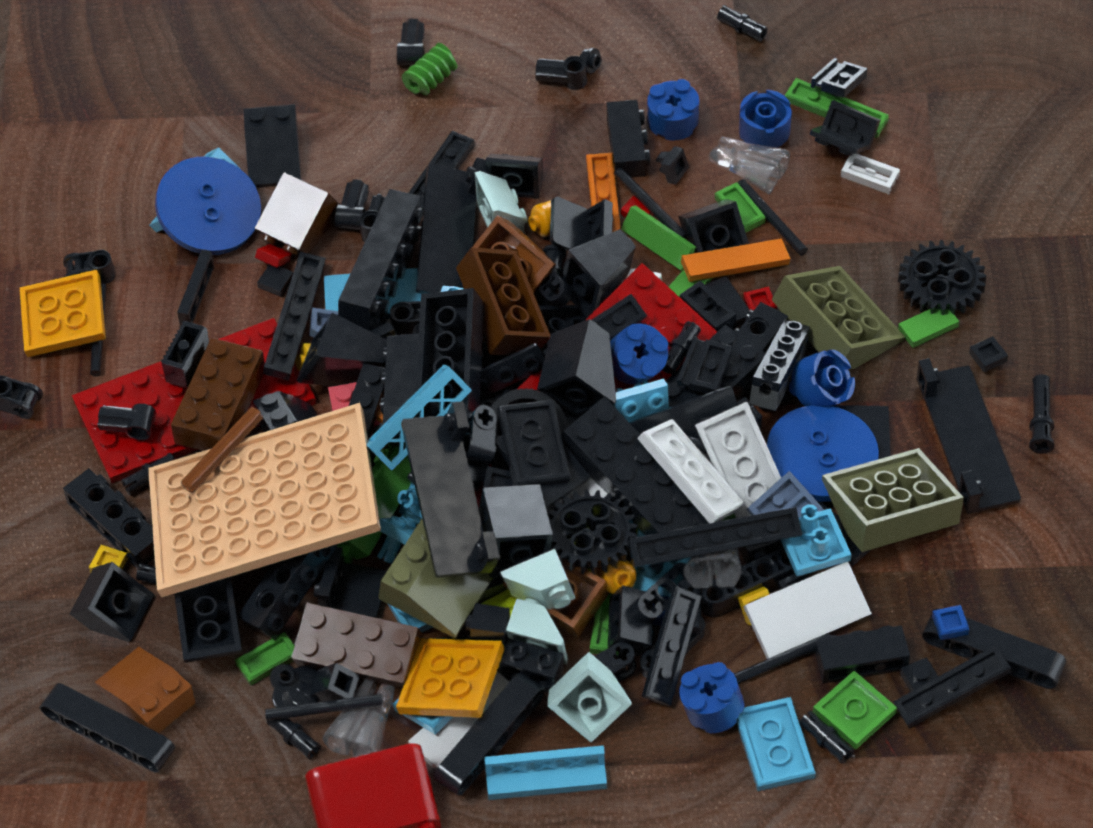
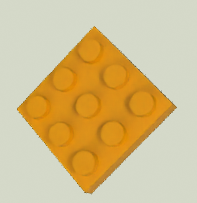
(62, 313)
(450, 677)

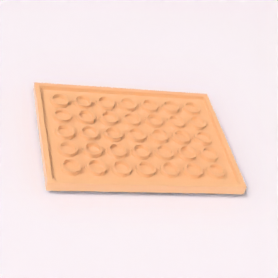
(264, 502)

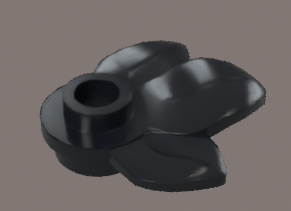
(294, 691)

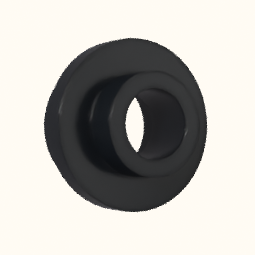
(592, 59)

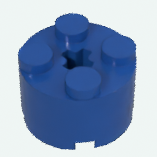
(673, 109)
(765, 119)
(651, 348)
(822, 379)
(711, 697)

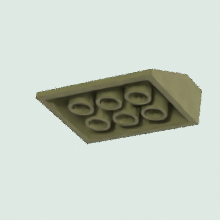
(837, 313)
(893, 499)
(433, 600)

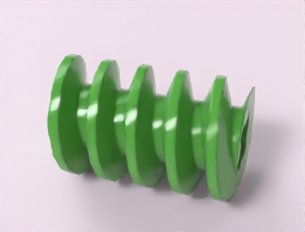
(429, 70)

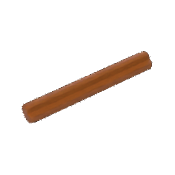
(221, 450)

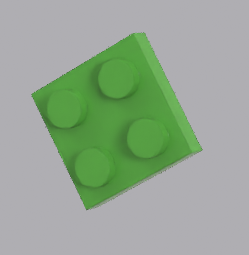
(855, 709)

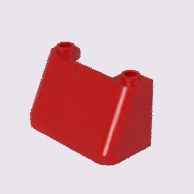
(374, 791)

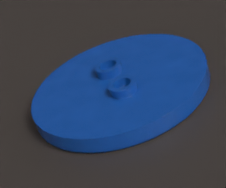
(207, 205)
(820, 442)

